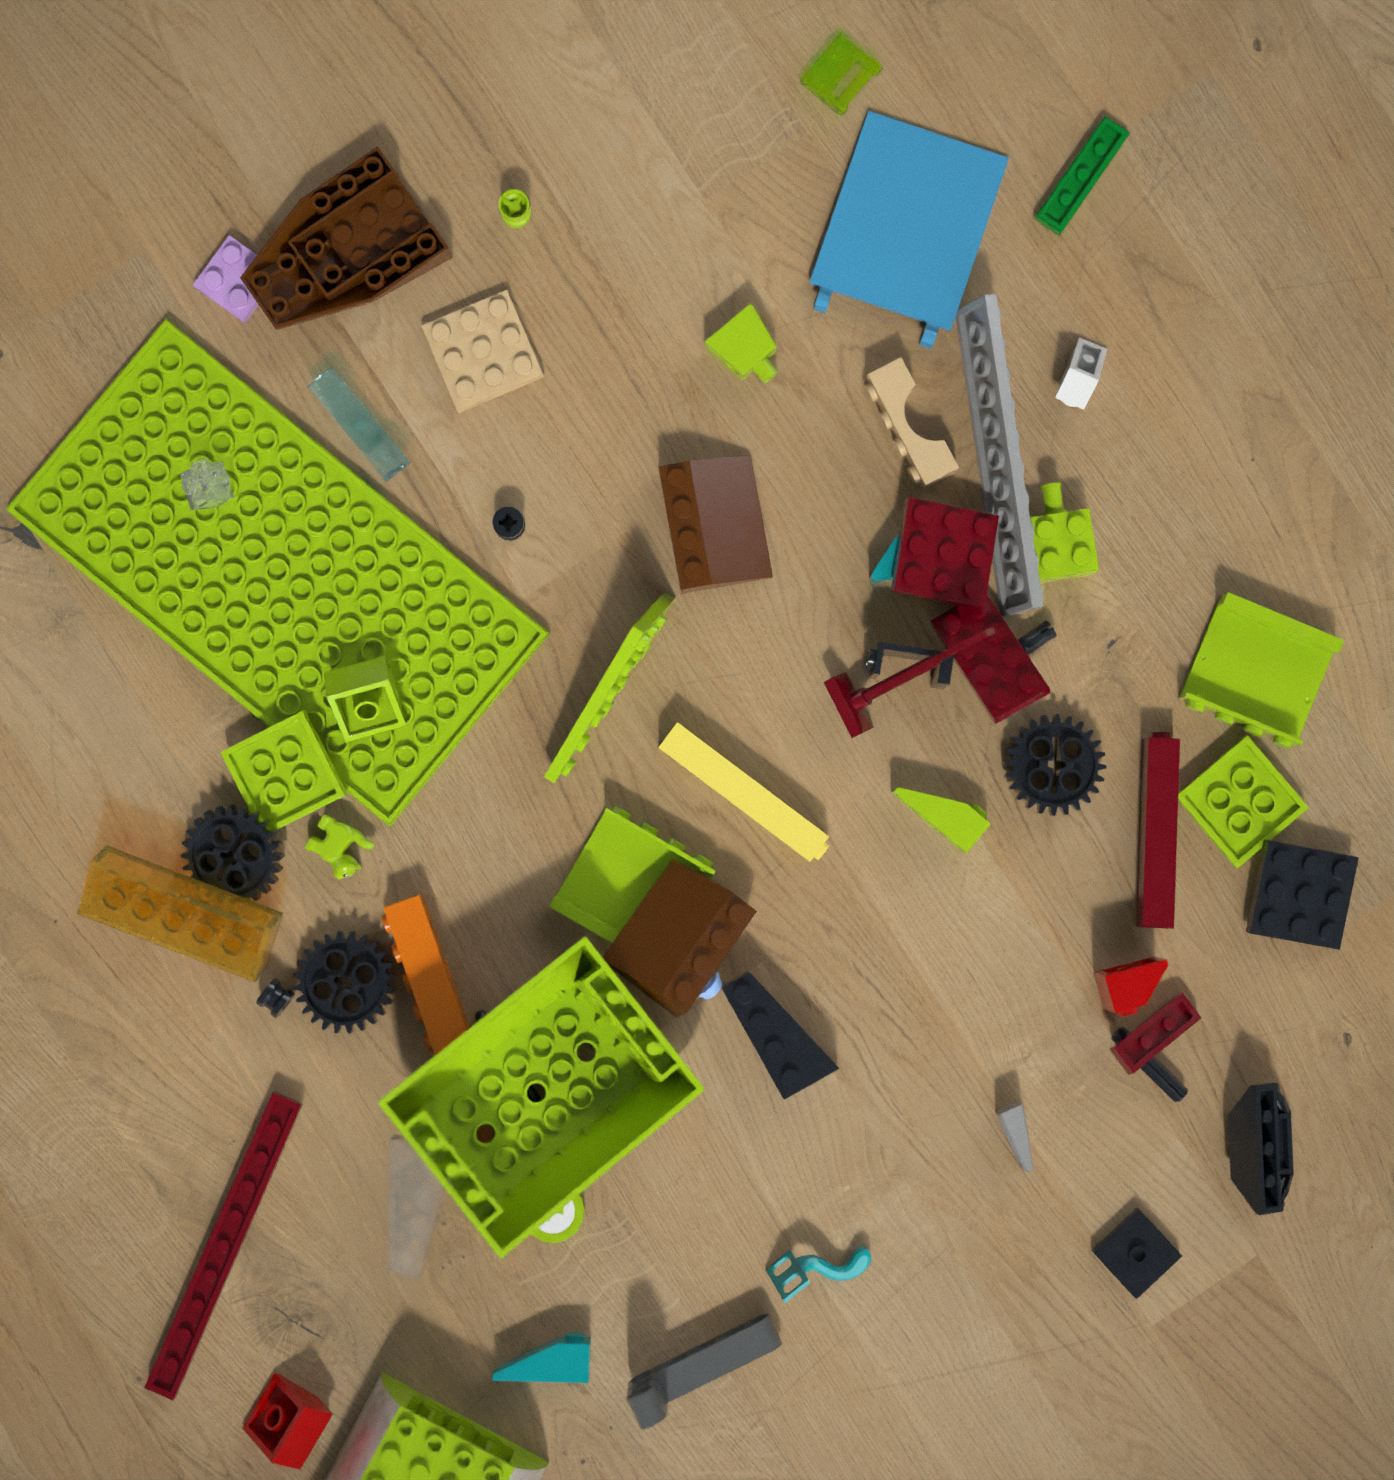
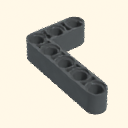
(654, 1388)

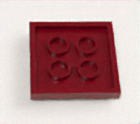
(945, 553)

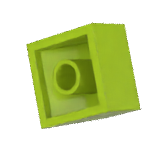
(364, 699)

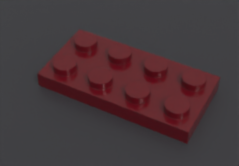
(994, 667)

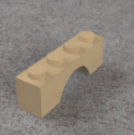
(928, 459)

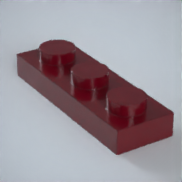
(1155, 1033)

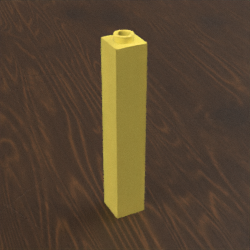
(745, 793)

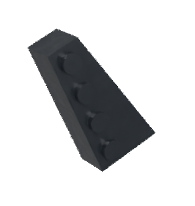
(780, 1041)

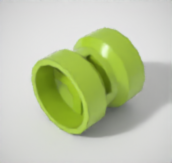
(514, 202)

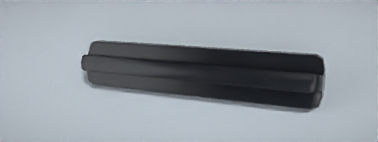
(1157, 1072)

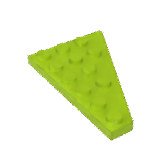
(630, 653)

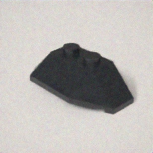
(1261, 1148)

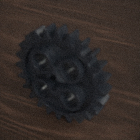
(1083, 766)
(209, 840)
(319, 969)

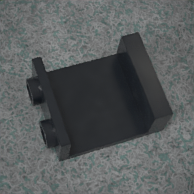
(941, 673)

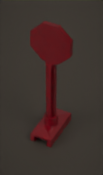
(851, 702)

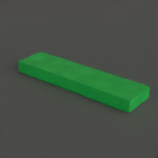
(1082, 176)

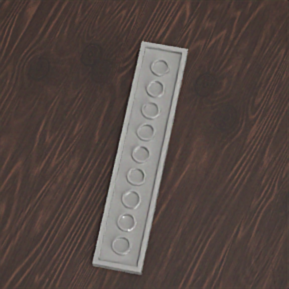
(999, 455)

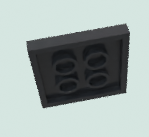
(1302, 894)

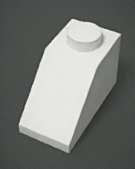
(1081, 374)

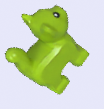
(333, 847)

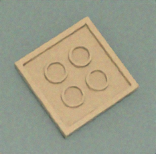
(482, 351)

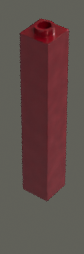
(1158, 831)

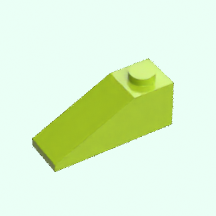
(951, 818)

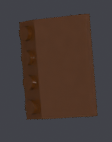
(715, 522)
(678, 937)

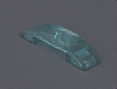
(359, 424)

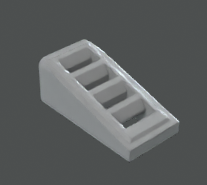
(1015, 1128)

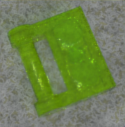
(832, 69)

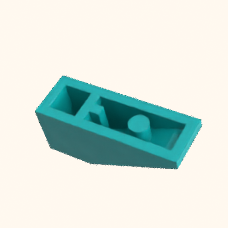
(558, 1360)

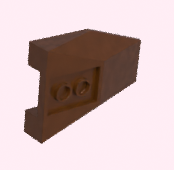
(344, 246)

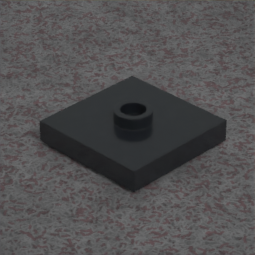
(1136, 1253)

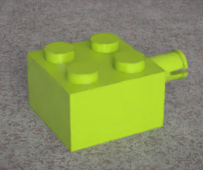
(1063, 539)

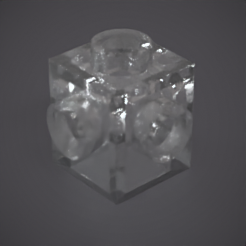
(206, 484)

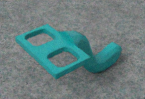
(856, 1265)

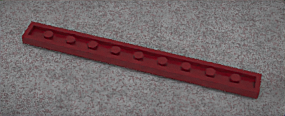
(223, 1246)

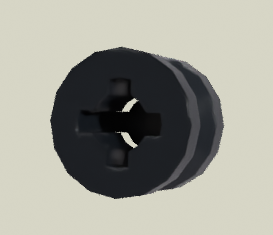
(510, 529)
(275, 998)

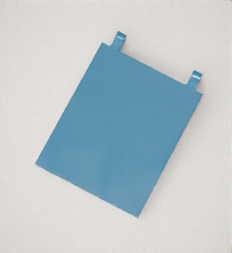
(908, 223)

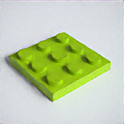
(284, 771)
(1241, 801)

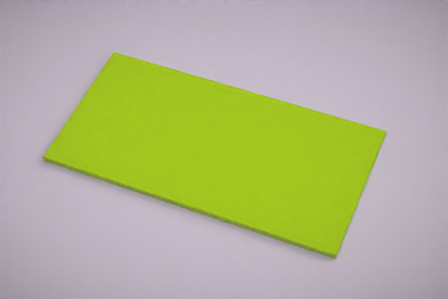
(284, 575)

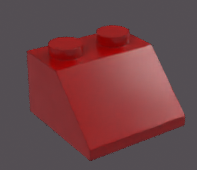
(1129, 984)
(286, 1422)

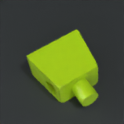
(744, 346)

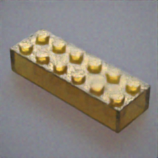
(179, 913)

